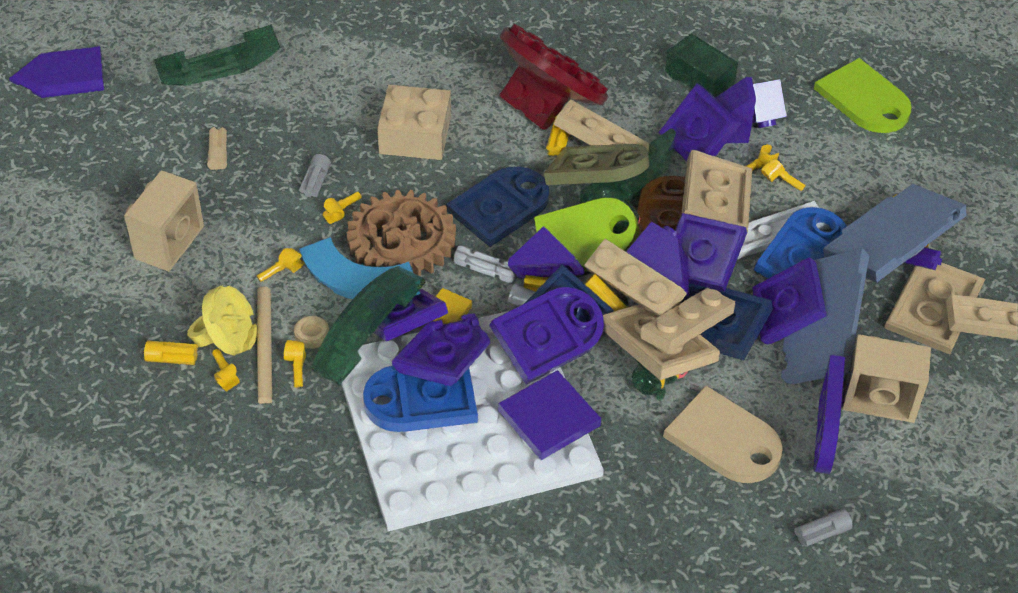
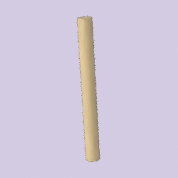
(264, 345)

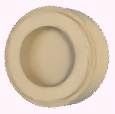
(311, 331)

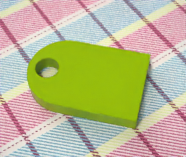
(865, 97)
(588, 224)

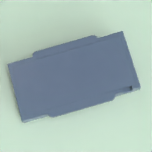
(898, 229)
(842, 288)

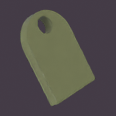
(597, 164)

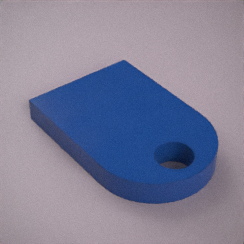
(799, 240)
(418, 402)

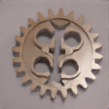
(401, 232)

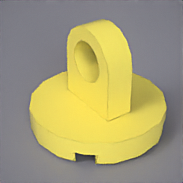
(225, 321)

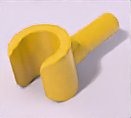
(763, 158)
(774, 169)
(334, 209)
(287, 259)
(295, 352)
(227, 375)

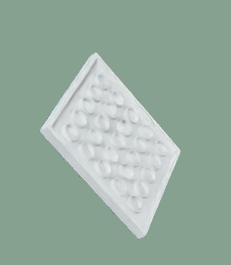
(458, 466)

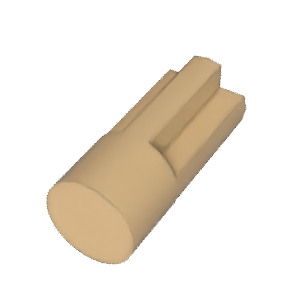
(217, 149)

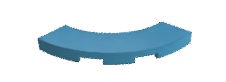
(338, 272)

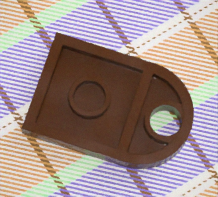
(660, 204)

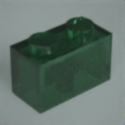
(700, 63)

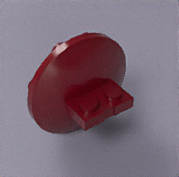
(545, 78)

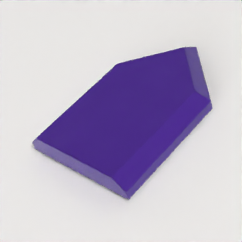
(63, 73)
(443, 350)

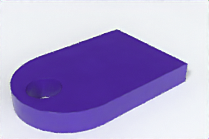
(546, 332)
(829, 415)

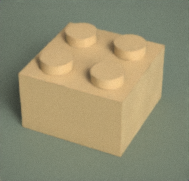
(414, 122)
(164, 220)
(887, 378)

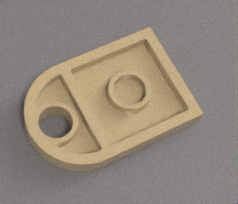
(725, 437)

